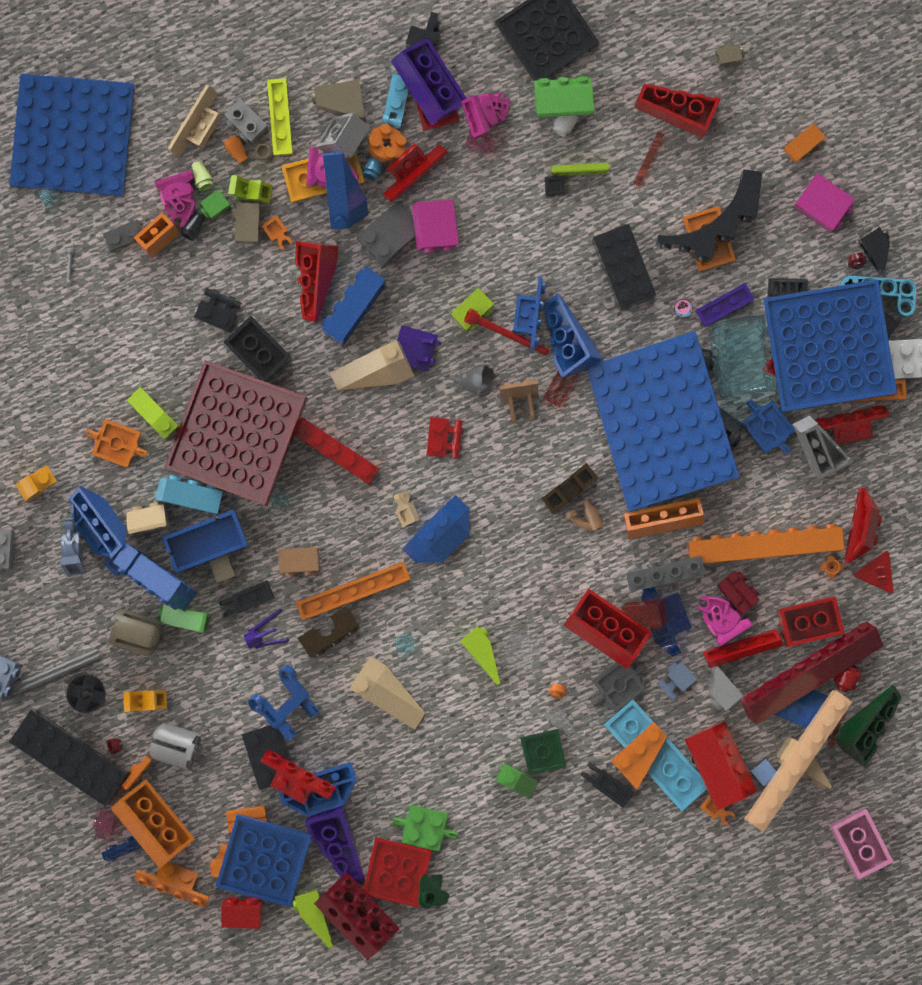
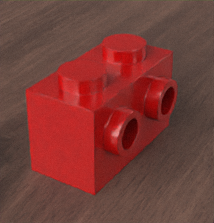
(242, 913)

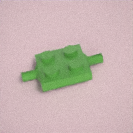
(424, 828)

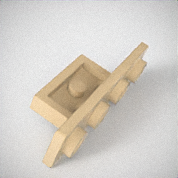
(198, 124)

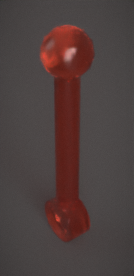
(831, 743)

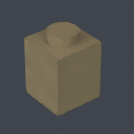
(223, 569)

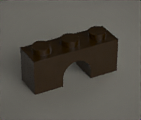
(569, 488)
(343, 625)

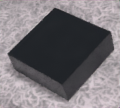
(554, 186)

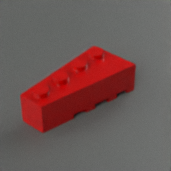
(678, 108)

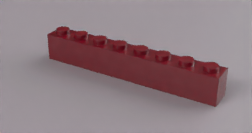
(811, 672)

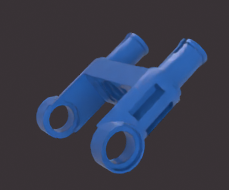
(277, 717)

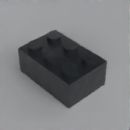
(257, 350)
(257, 744)

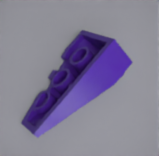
(336, 841)

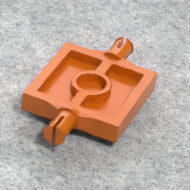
(116, 443)

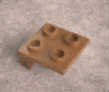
(526, 389)

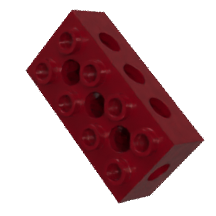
(357, 916)

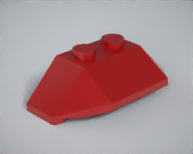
(863, 526)

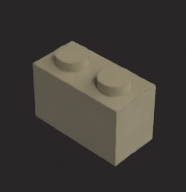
(247, 223)

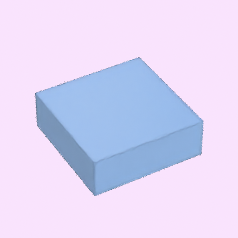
(764, 772)

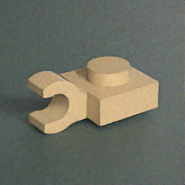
(406, 512)

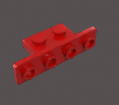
(410, 168)
(853, 425)
(294, 780)

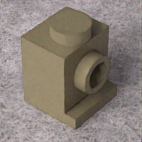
(729, 55)

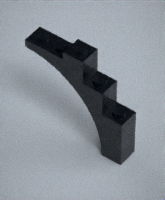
(703, 240)

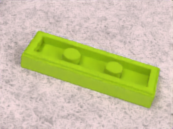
(579, 169)

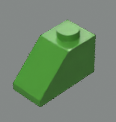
(516, 780)

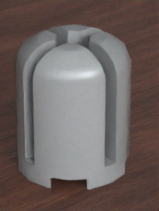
(179, 737)

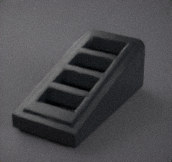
(804, 286)

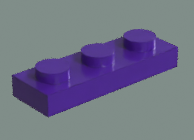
(724, 305)

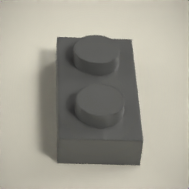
(122, 235)

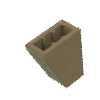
(340, 98)

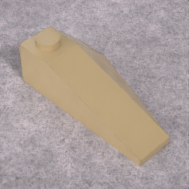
(378, 368)
(385, 691)

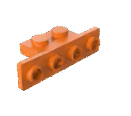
(175, 881)

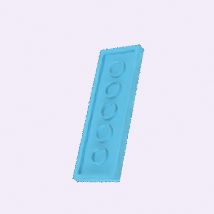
(670, 768)

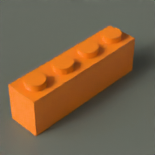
(664, 518)

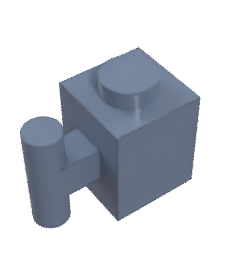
(679, 676)

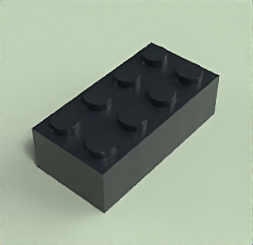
(624, 267)

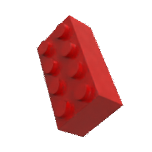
(607, 628)

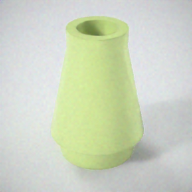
(201, 176)

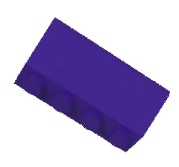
(429, 81)

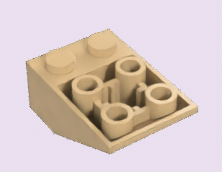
(813, 770)

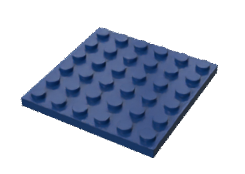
(72, 134)
(830, 346)

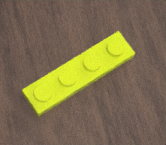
(280, 117)

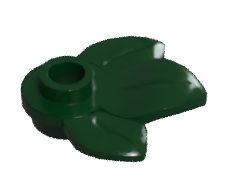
(432, 890)

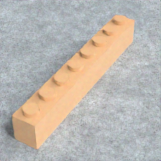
(798, 760)

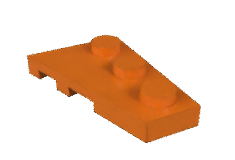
(639, 754)

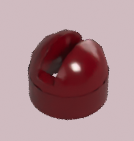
(114, 746)

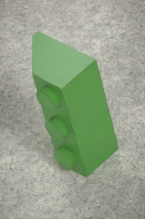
(563, 97)

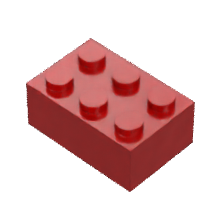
(810, 621)

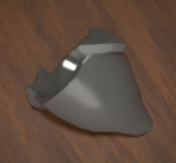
(477, 380)

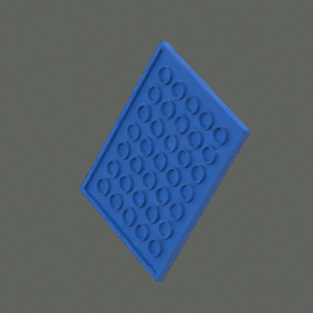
(662, 421)

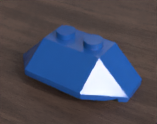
(97, 522)
(440, 534)
(804, 709)
(340, 776)

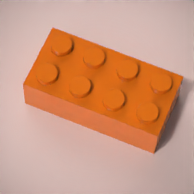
(152, 823)

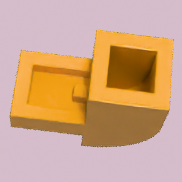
(36, 483)
(144, 700)

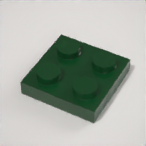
(543, 751)

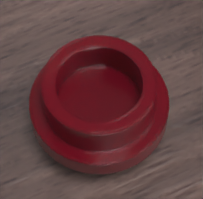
(856, 261)

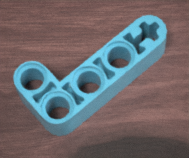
(896, 291)

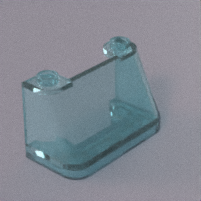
(740, 357)

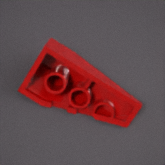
(317, 268)

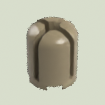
(136, 633)

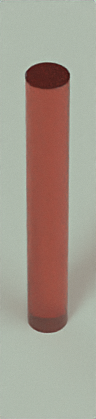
(648, 159)

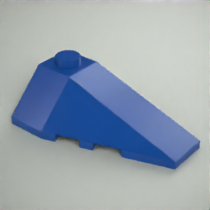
(345, 198)
(571, 344)

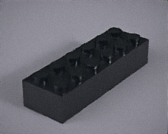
(69, 757)

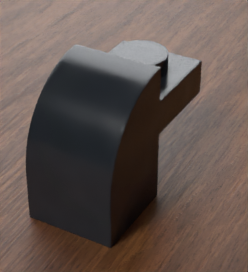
(418, 34)

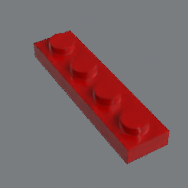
(743, 648)

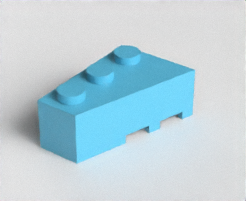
(189, 494)

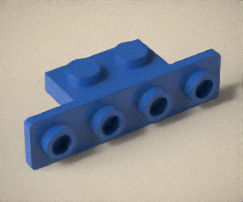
(526, 314)

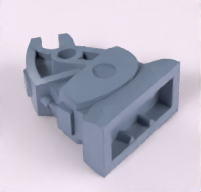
(71, 550)

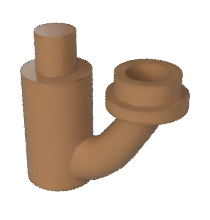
(591, 514)

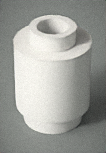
(564, 124)

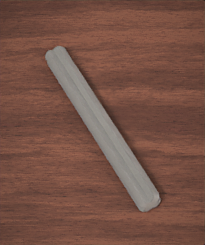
(56, 672)

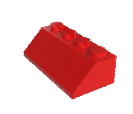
(720, 765)

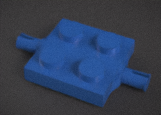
(768, 427)

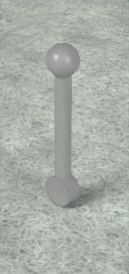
(70, 251)

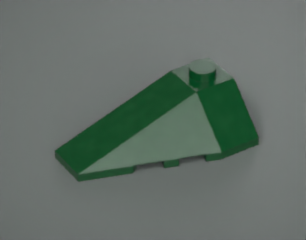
(861, 731)

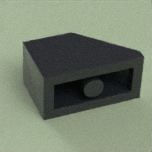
(876, 248)

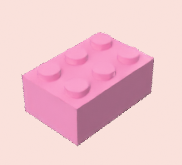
(861, 843)

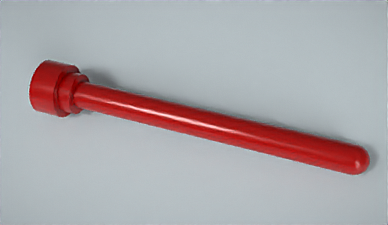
(473, 317)

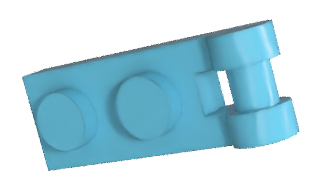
(396, 102)

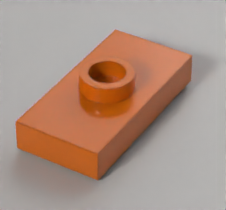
(136, 771)

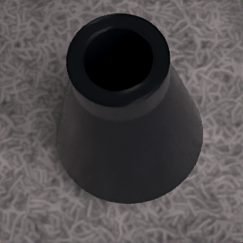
(192, 226)

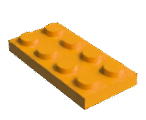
(296, 176)

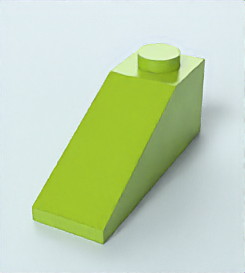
(153, 413)
(480, 648)
(313, 916)

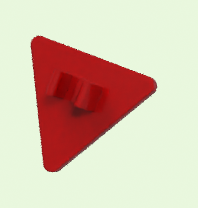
(877, 573)

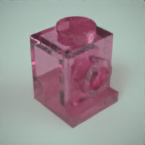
(483, 148)
(104, 823)

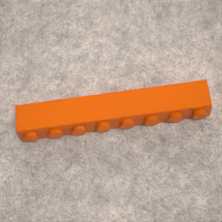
(767, 545)

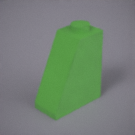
(185, 619)

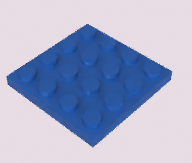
(263, 860)

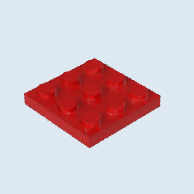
(396, 871)

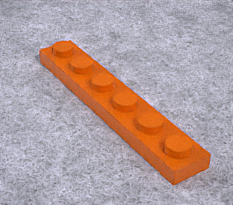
(353, 591)

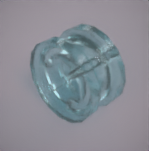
(46, 197)

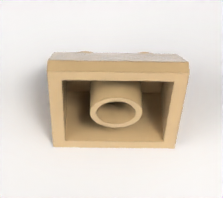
(147, 519)

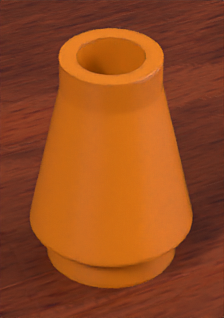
(235, 148)

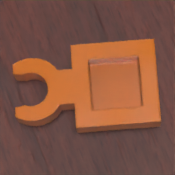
(275, 230)
(709, 807)
(215, 865)

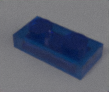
(114, 851)

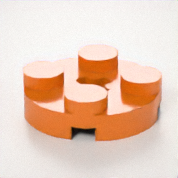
(391, 135)

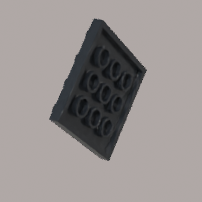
(546, 35)

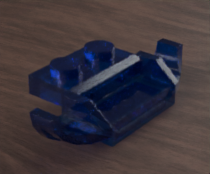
(676, 623)

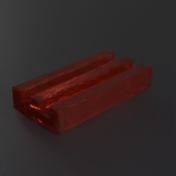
(552, 400)

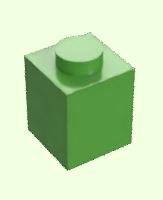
(214, 205)

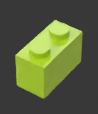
(476, 301)

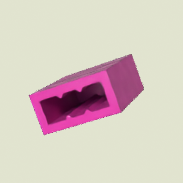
(824, 203)
(435, 226)

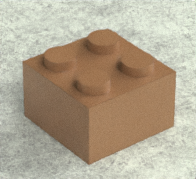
(299, 561)

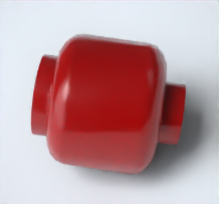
(848, 679)

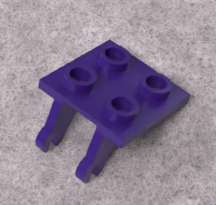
(418, 347)

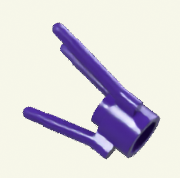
(254, 637)

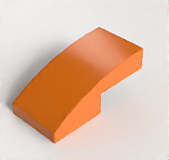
(804, 143)

